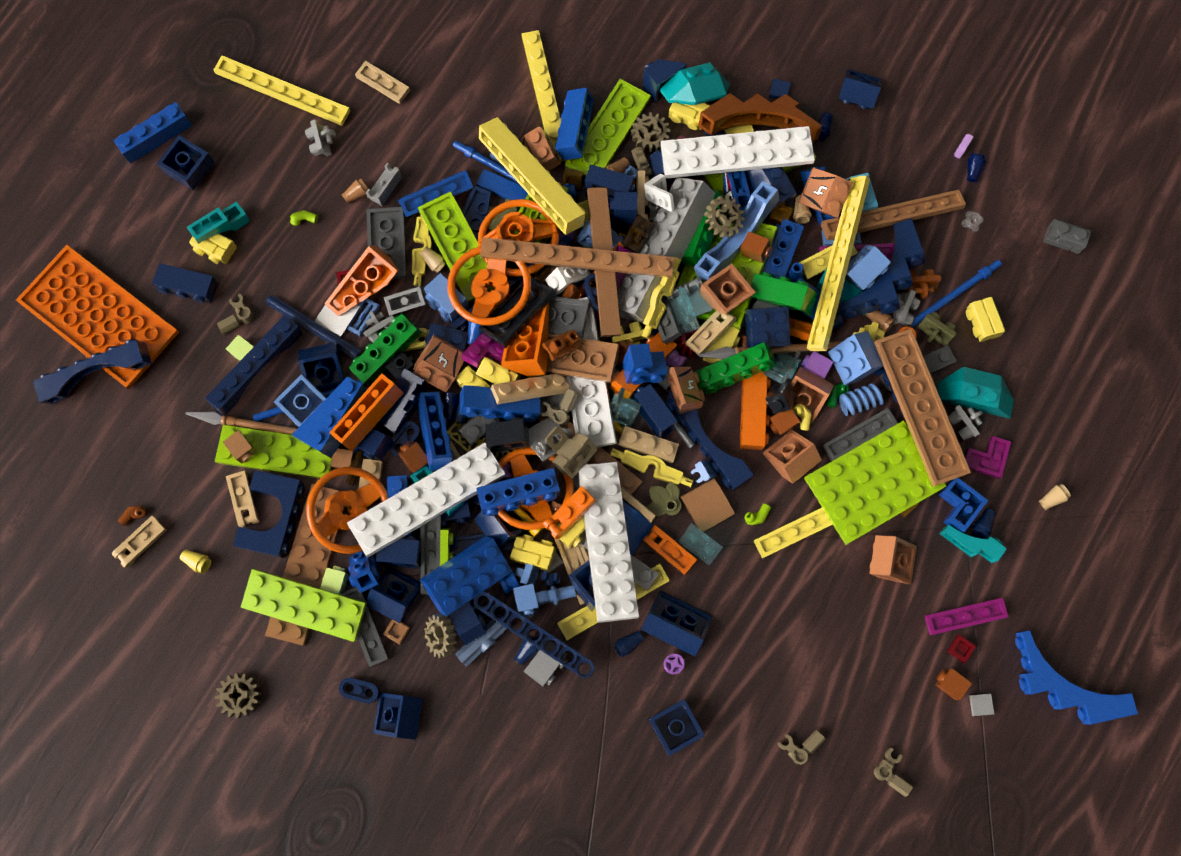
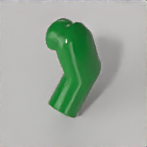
(835, 393)

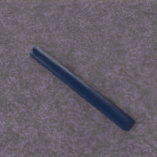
(312, 326)

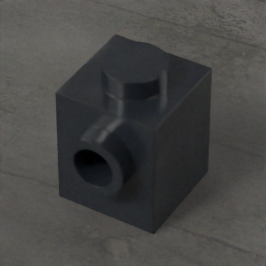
(398, 363)
(781, 397)

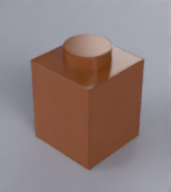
(756, 247)
(784, 422)
(412, 456)
(952, 683)

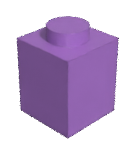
(817, 364)

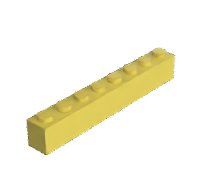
(532, 175)

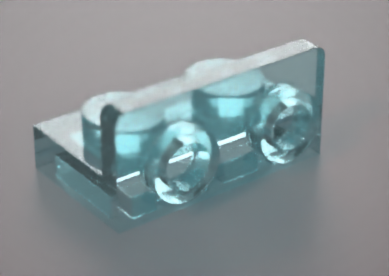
(684, 312)
(785, 367)
(624, 410)
(700, 544)

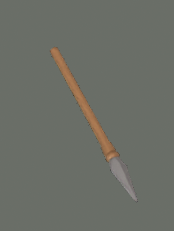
(726, 352)
(216, 418)

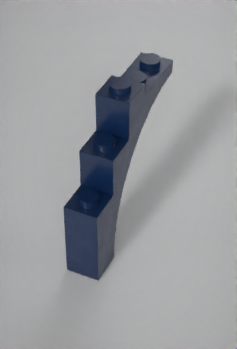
(882, 293)

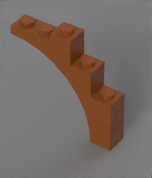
(756, 111)

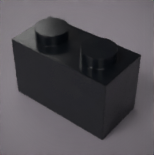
(507, 435)

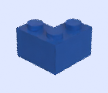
(644, 366)
(966, 504)

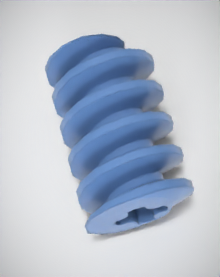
(859, 398)

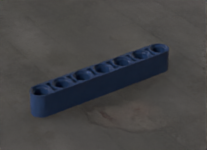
(527, 627)

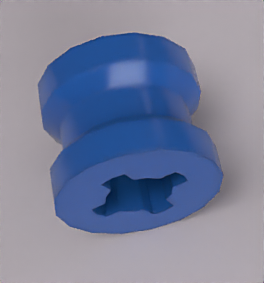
(509, 582)

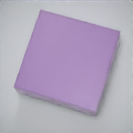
(963, 145)

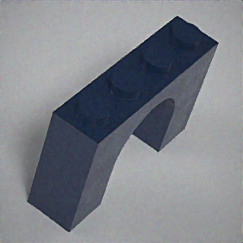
(273, 541)

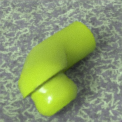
(303, 215)
(758, 517)

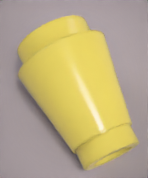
(198, 562)

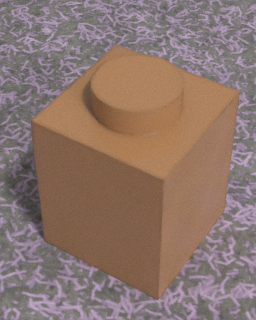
(240, 447)

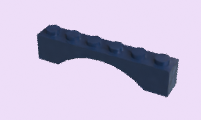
(234, 384)
(58, 385)
(732, 469)

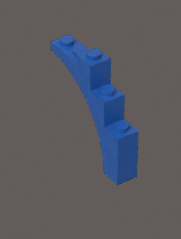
(1062, 694)

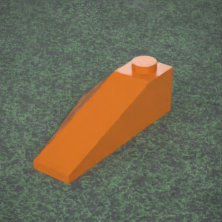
(366, 277)
(526, 351)

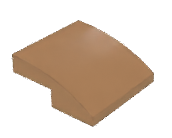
(707, 505)

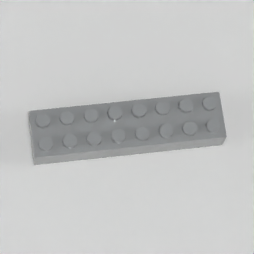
(668, 238)

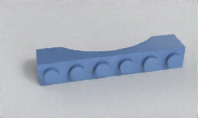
(757, 209)

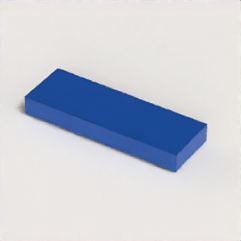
(501, 186)

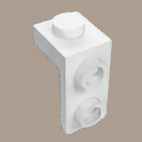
(657, 192)
(563, 276)

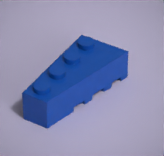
(317, 426)

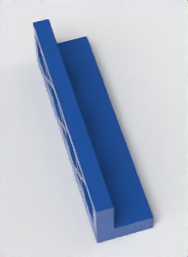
(455, 183)

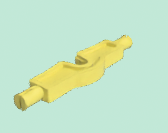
(421, 236)
(657, 307)
(661, 471)

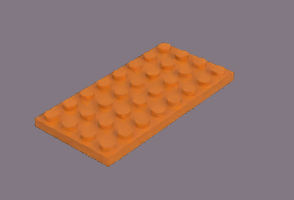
(94, 311)

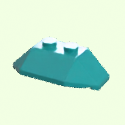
(696, 85)
(977, 390)

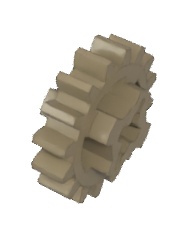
(647, 125)
(724, 216)
(440, 635)
(237, 703)

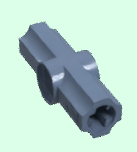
(470, 652)

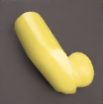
(805, 415)

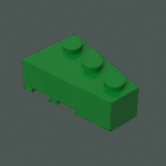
(784, 293)

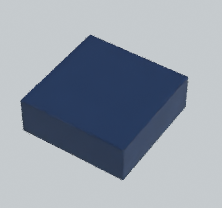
(779, 88)

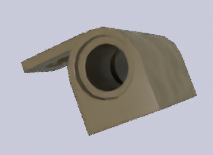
(571, 453)

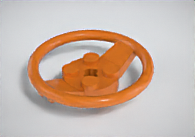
(528, 228)
(486, 301)
(355, 501)
(541, 510)

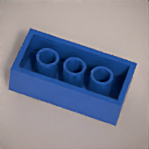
(466, 575)

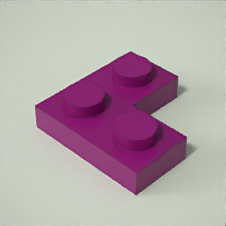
(481, 348)
(991, 462)

